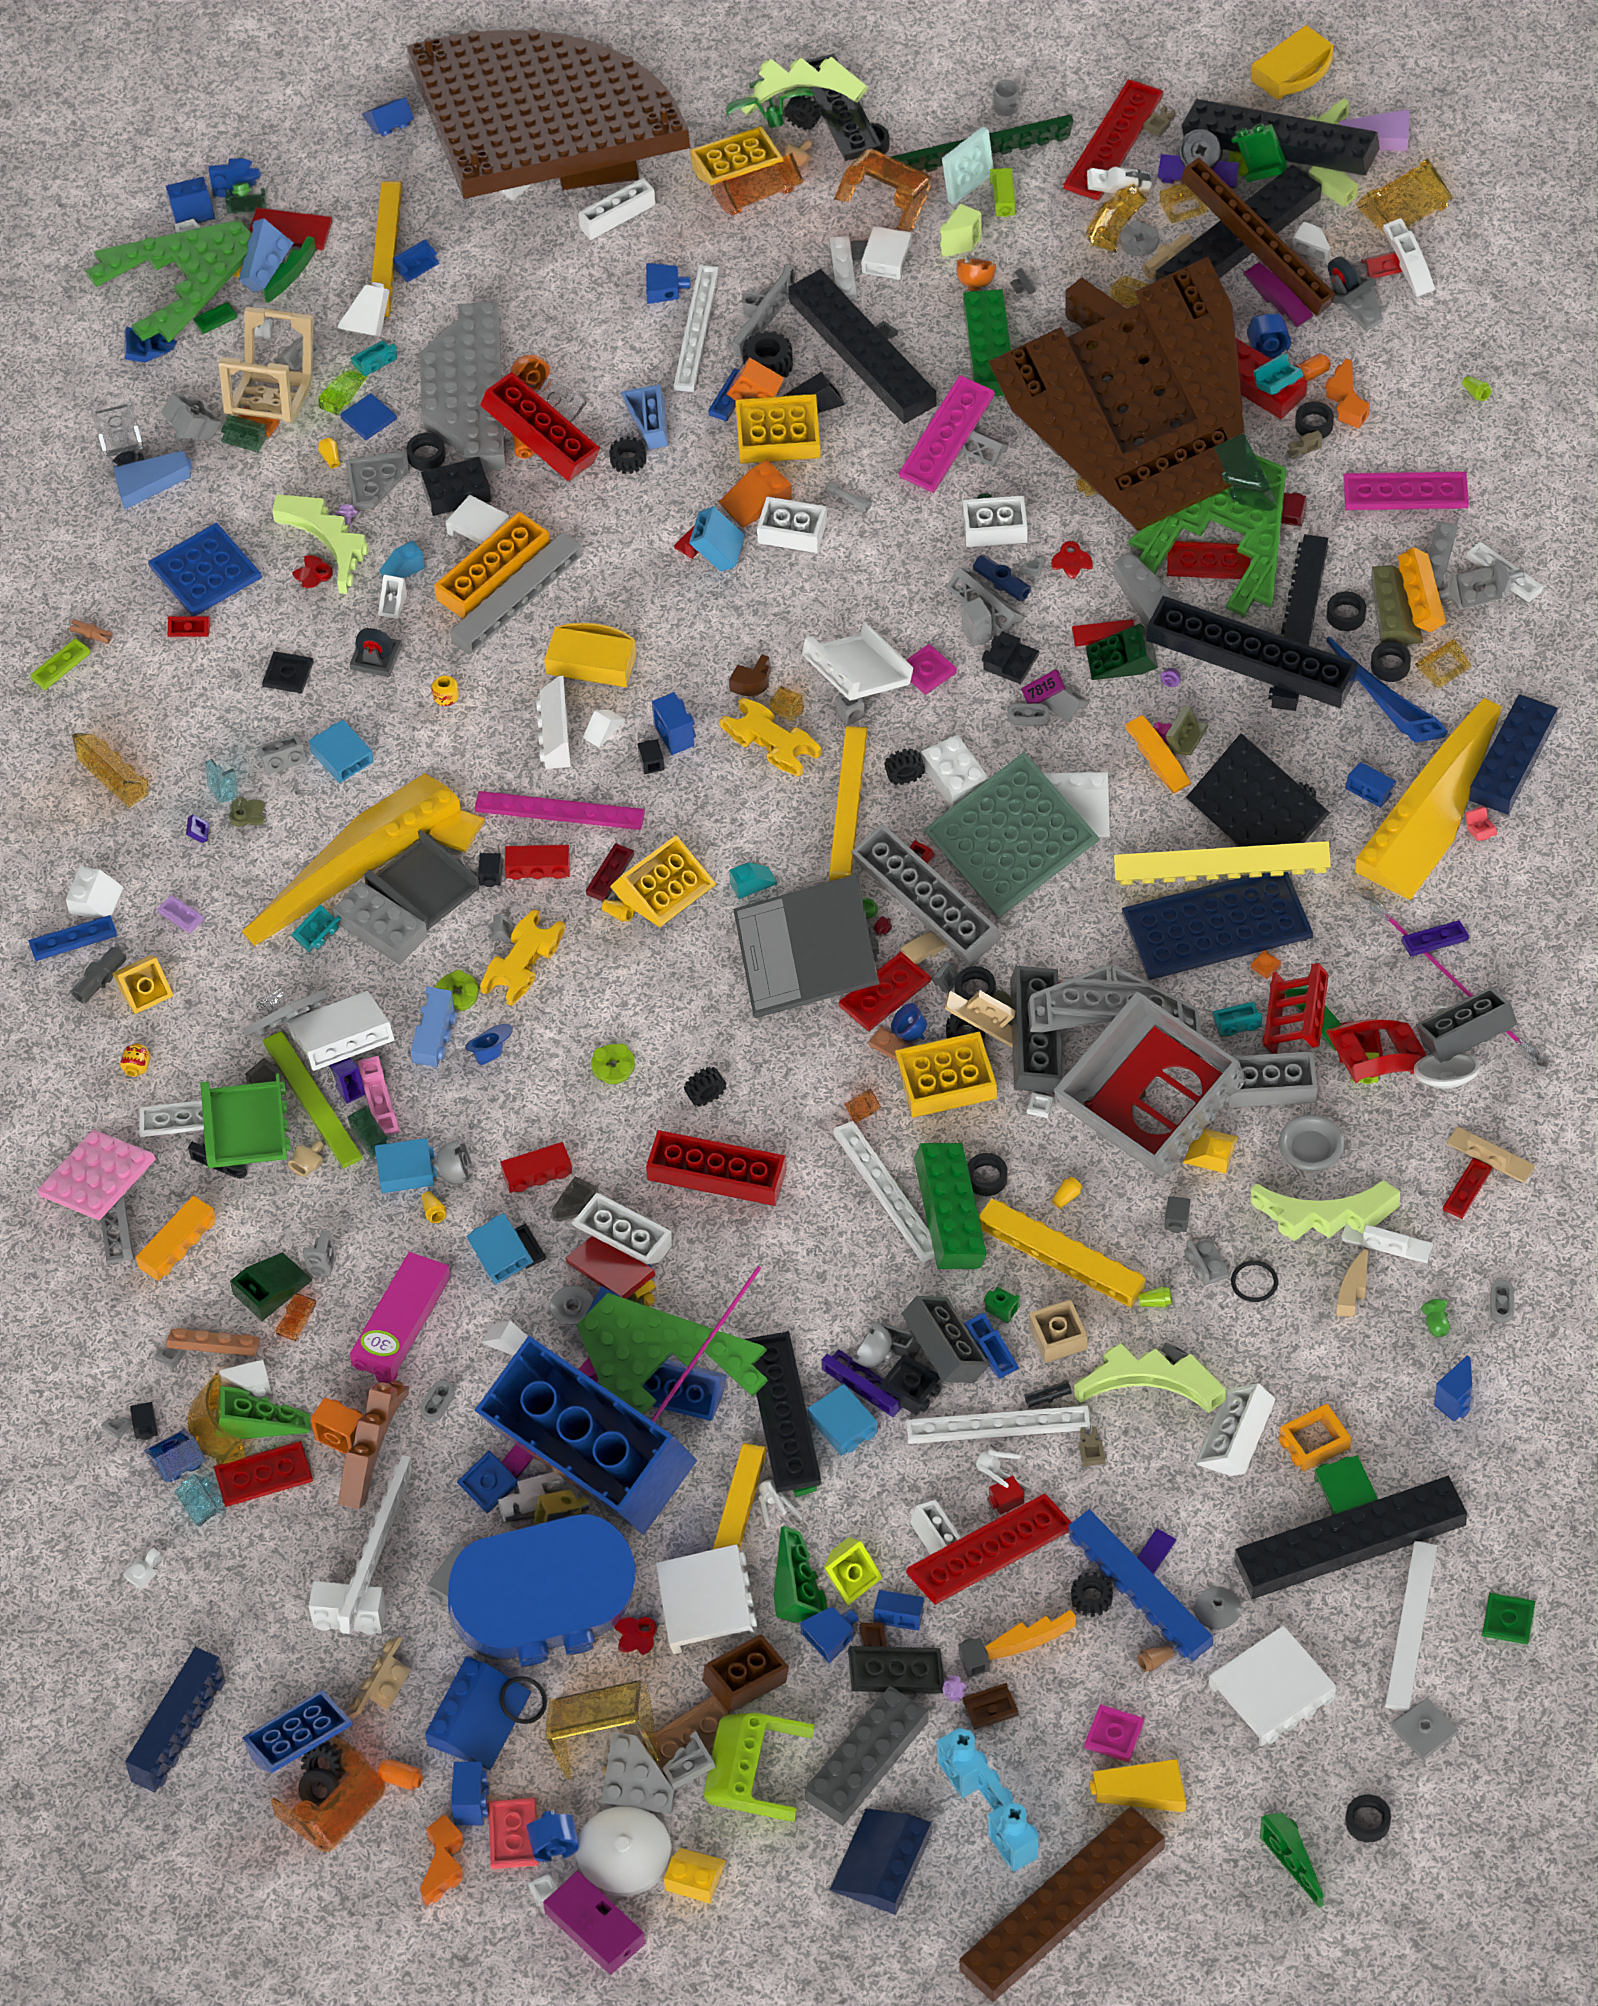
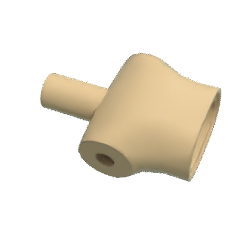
(801, 156)
(306, 1159)

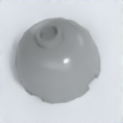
(452, 1161)
(874, 1347)

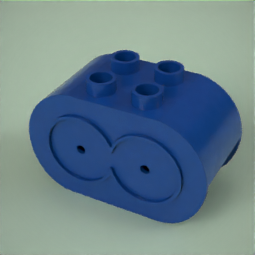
(541, 1589)

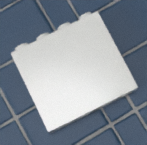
(859, 663)
(341, 1030)
(705, 1596)
(1274, 1685)

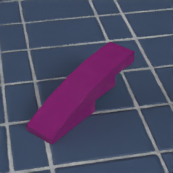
(1278, 293)

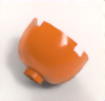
(975, 273)
(531, 369)

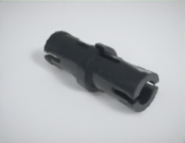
(1062, 1389)

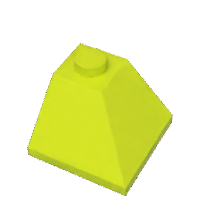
(851, 1569)

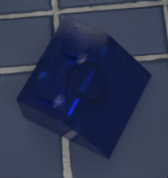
(175, 1456)

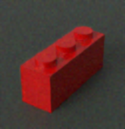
(537, 861)
(536, 1167)

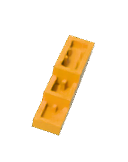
(1158, 754)
(1023, 1638)

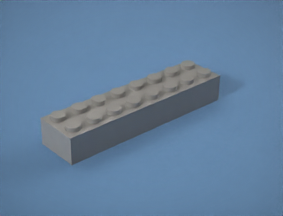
(926, 894)

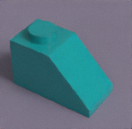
(750, 879)

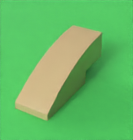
(1353, 1285)

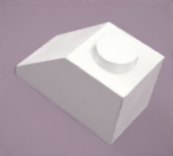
(1311, 242)
(247, 1377)

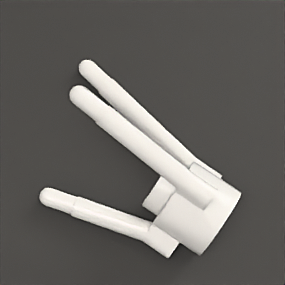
(990, 1464)
(769, 1495)

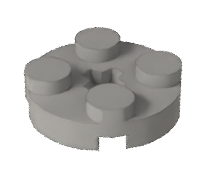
(1137, 229)

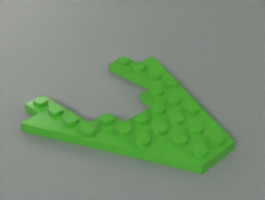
(204, 255)
(1259, 543)
(634, 1340)

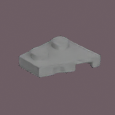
(1365, 310)
(688, 1763)

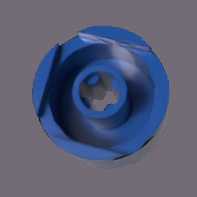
(1269, 335)
(552, 1836)

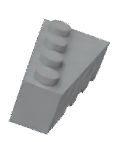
(1140, 586)

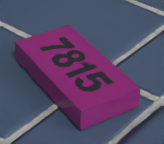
(1043, 688)

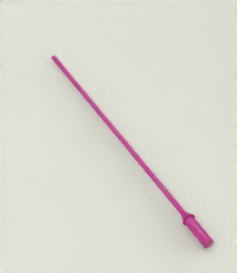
(699, 1353)

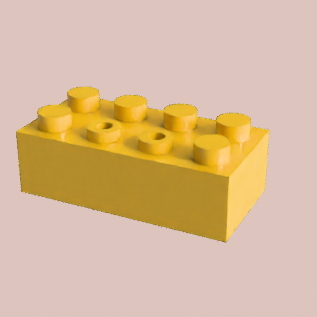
(1293, 64)
(591, 653)

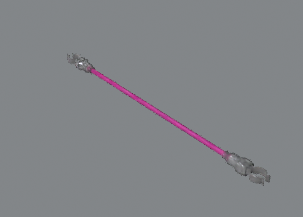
(1377, 907)

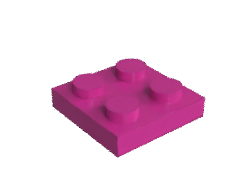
(930, 669)
(1114, 1733)

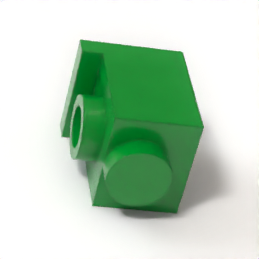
(1005, 1307)

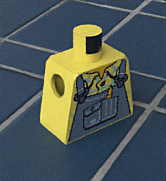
(558, 1506)

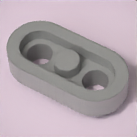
(1028, 714)
(1502, 1302)
(435, 1402)

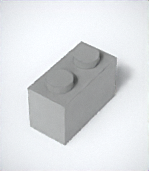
(976, 622)

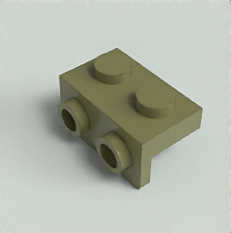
(1185, 732)

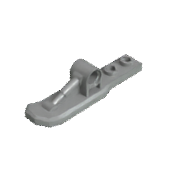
(763, 307)

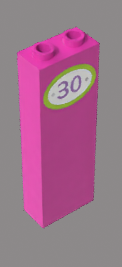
(400, 1316)

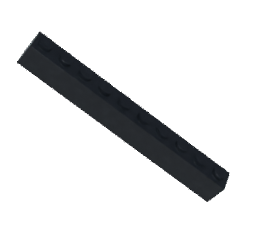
(1303, 605)

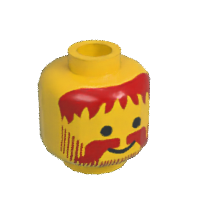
(445, 690)
(135, 1060)

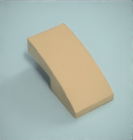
(922, 947)

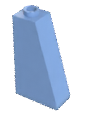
(150, 476)

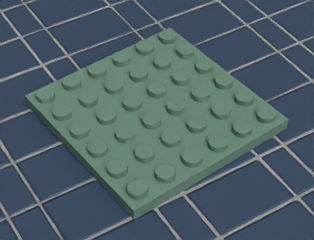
(1011, 834)

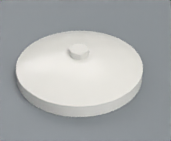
(623, 1851)

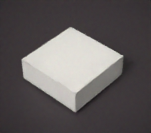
(1040, 1105)
(542, 1888)

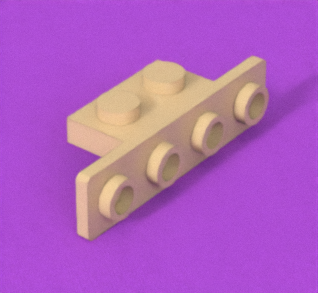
(984, 1014)
(1491, 1154)
(384, 1681)

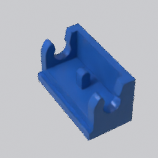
(415, 261)
(1370, 784)
(898, 1610)

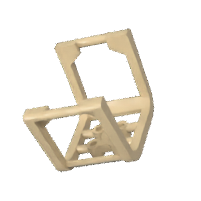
(275, 400)

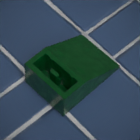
(1122, 654)
(268, 1284)

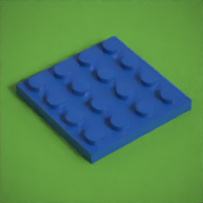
(204, 569)

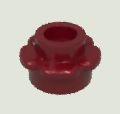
(882, 926)

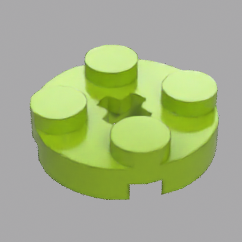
(462, 981)
(617, 1053)

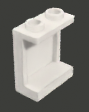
(886, 252)
(475, 520)

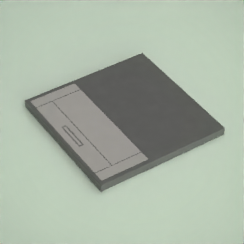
(806, 946)

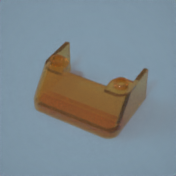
(910, 183)
(757, 185)
(344, 1807)

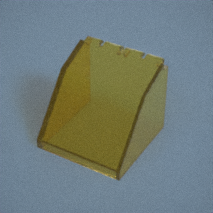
(599, 1711)

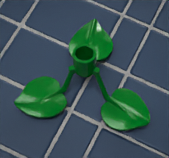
(773, 113)

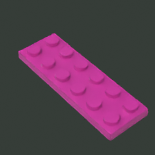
(946, 434)
(1405, 490)

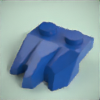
(225, 176)
(148, 349)

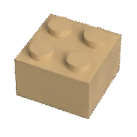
(1058, 1331)

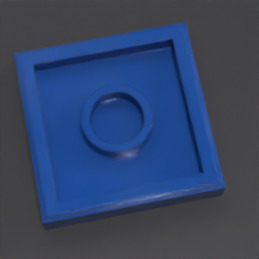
(368, 416)
(488, 1482)

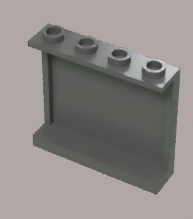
(425, 880)

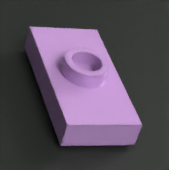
(180, 914)

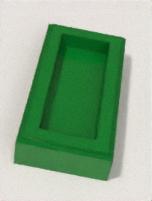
(215, 318)

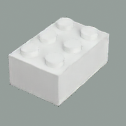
(995, 521)
(792, 524)
(953, 769)
(328, 1599)

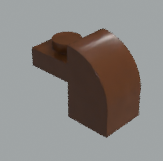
(751, 681)

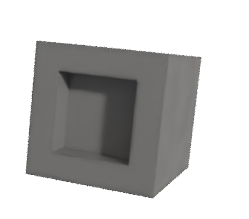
(849, 710)

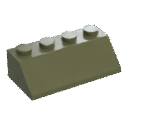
(1392, 607)

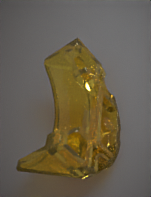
(1113, 216)
(207, 1432)

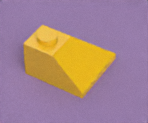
(1211, 1151)

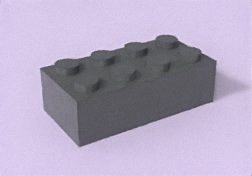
(1466, 1024)
(945, 1339)

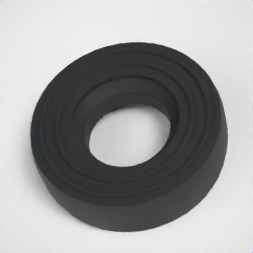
(307, 1780)

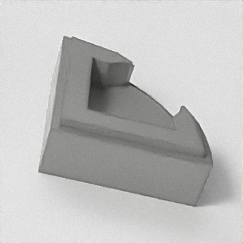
(1033, 567)
(170, 1356)
(117, 1427)

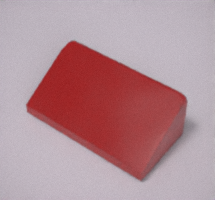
(188, 626)

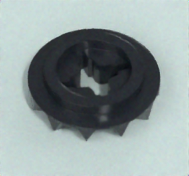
(127, 457)

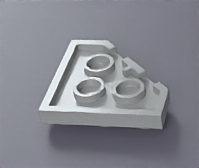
(375, 477)
(285, 1013)
(635, 1777)

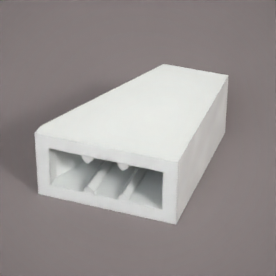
(367, 311)

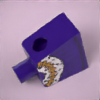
(348, 1069)

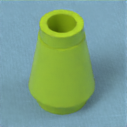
(1477, 388)
(1156, 1297)

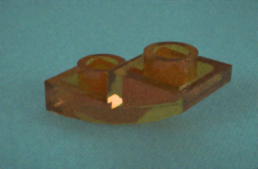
(296, 1317)

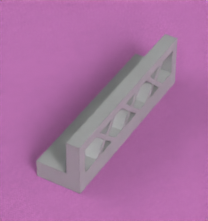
(986, 440)
(990, 596)
(124, 1233)

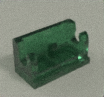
(245, 203)
(244, 433)
(367, 1130)

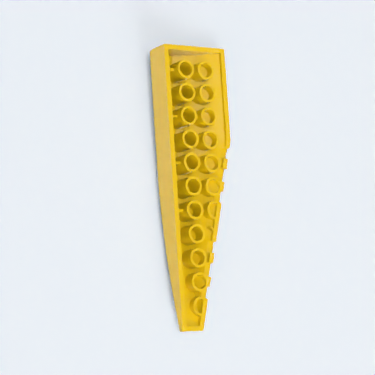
(1430, 810)
(361, 846)

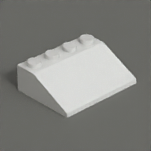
(1087, 795)

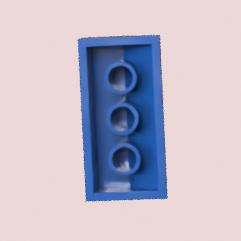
(696, 1396)

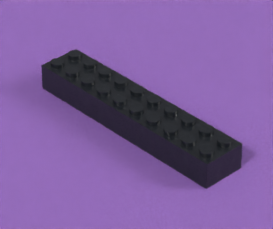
(1300, 138)
(1275, 204)
(862, 346)
(1251, 651)
(1350, 1537)

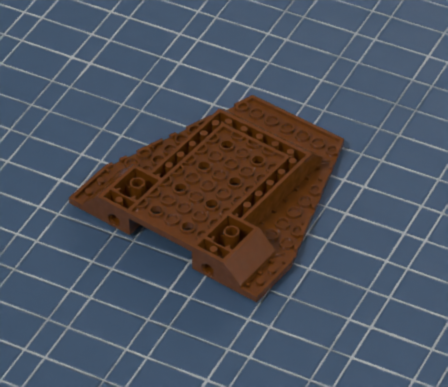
(1193, 356)

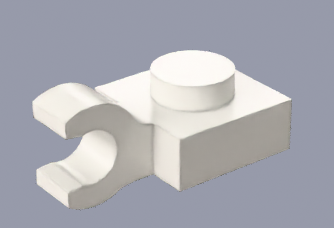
(142, 1571)

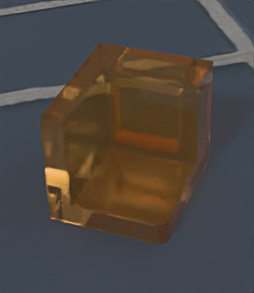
(862, 1105)

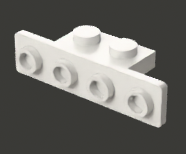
(1389, 1242)

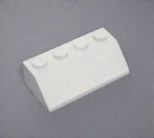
(554, 725)
(624, 1229)
(1236, 1430)

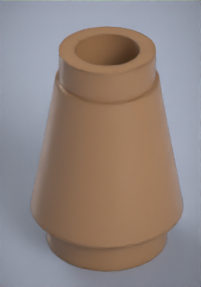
(1154, 1657)

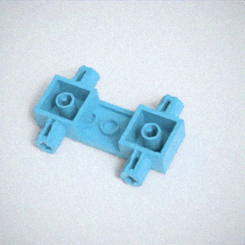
(1008, 1820)

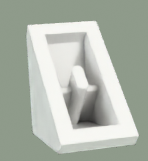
(392, 596)
(602, 726)
(505, 1337)

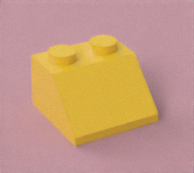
(143, 984)
(693, 1874)

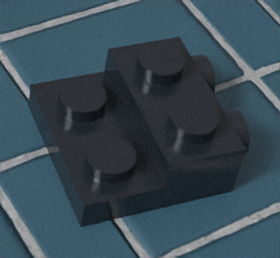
(1009, 658)
(912, 1384)

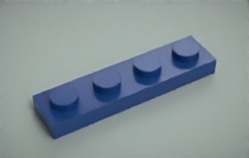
(72, 938)

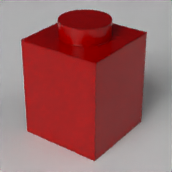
(1005, 1498)

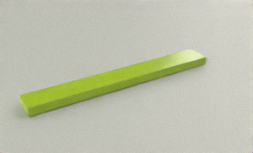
(312, 1099)

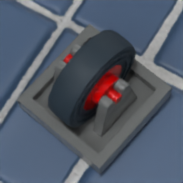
(1347, 282)
(375, 652)

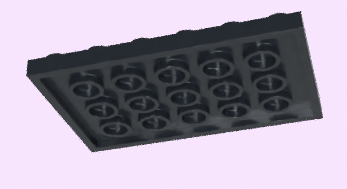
(1256, 799)

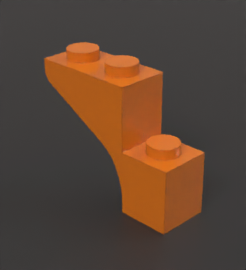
(1340, 389)
(443, 1870)

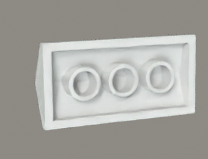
(171, 1118)

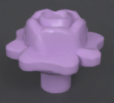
(347, 511)
(954, 1688)

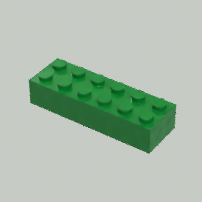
(986, 334)
(950, 1206)

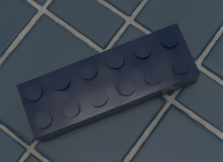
(1513, 754)
(175, 1720)

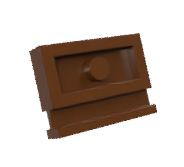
(990, 1706)

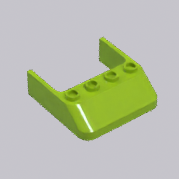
(736, 1761)

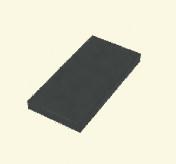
(899, 1667)

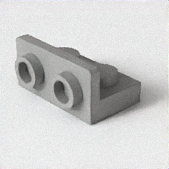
(282, 754)
(321, 1257)
(1206, 1261)

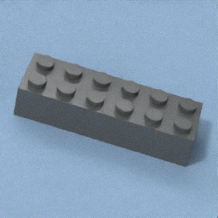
(1035, 1054)
(866, 1755)

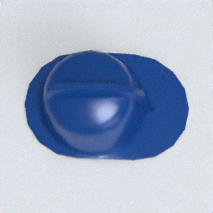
(909, 1023)
(490, 1043)

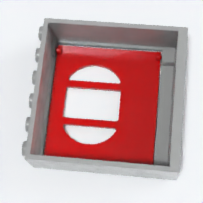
(1126, 1061)

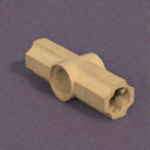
(1165, 253)

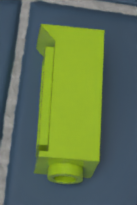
(1003, 191)

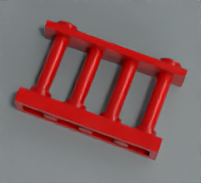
(1312, 1015)

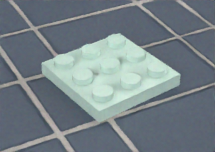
(968, 165)

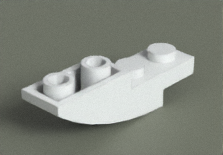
(1410, 257)

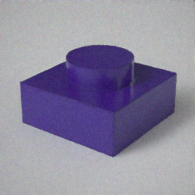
(197, 828)

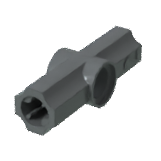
(98, 974)

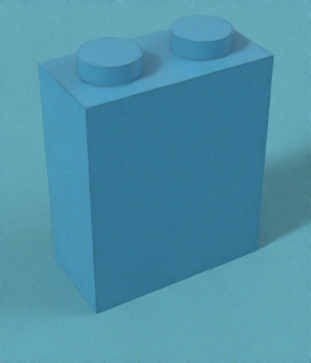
(717, 539)
(341, 751)
(405, 1165)
(499, 1248)
(842, 1420)

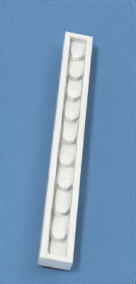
(373, 1549)

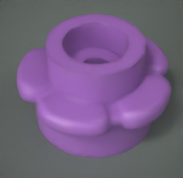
(1170, 677)

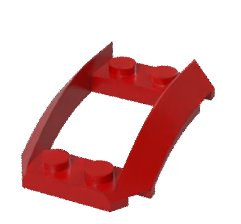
(1356, 1060)

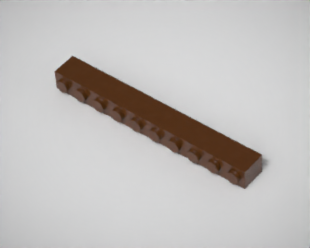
(1257, 236)

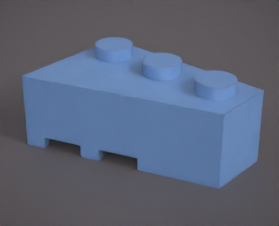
(264, 255)
(434, 1027)

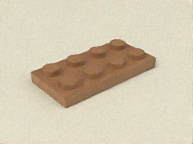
(702, 1719)

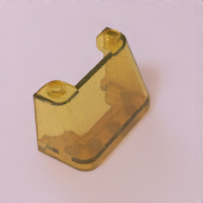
(1407, 197)

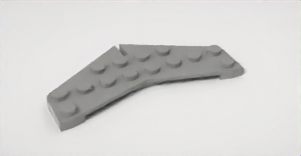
(1096, 1000)

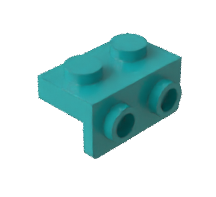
(374, 357)
(1276, 374)
(315, 927)
(1237, 1019)

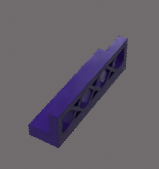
(858, 1384)

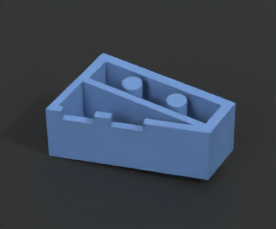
(649, 414)

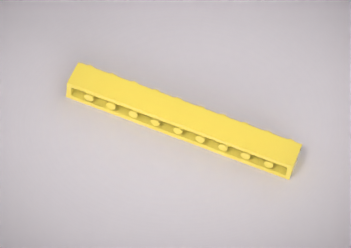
(1222, 862)

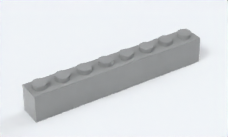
(516, 593)

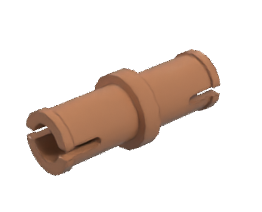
(91, 631)

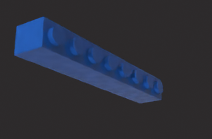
(1140, 1585)

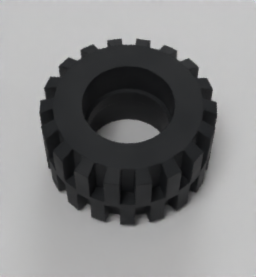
(770, 345)

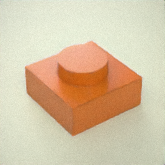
(1265, 964)

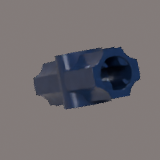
(1002, 578)

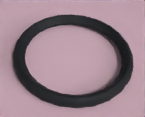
(1254, 1299)
(536, 1684)

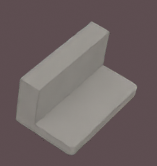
(294, 354)
(1066, 703)

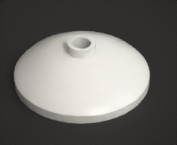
(1449, 1073)

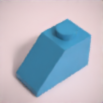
(404, 561)

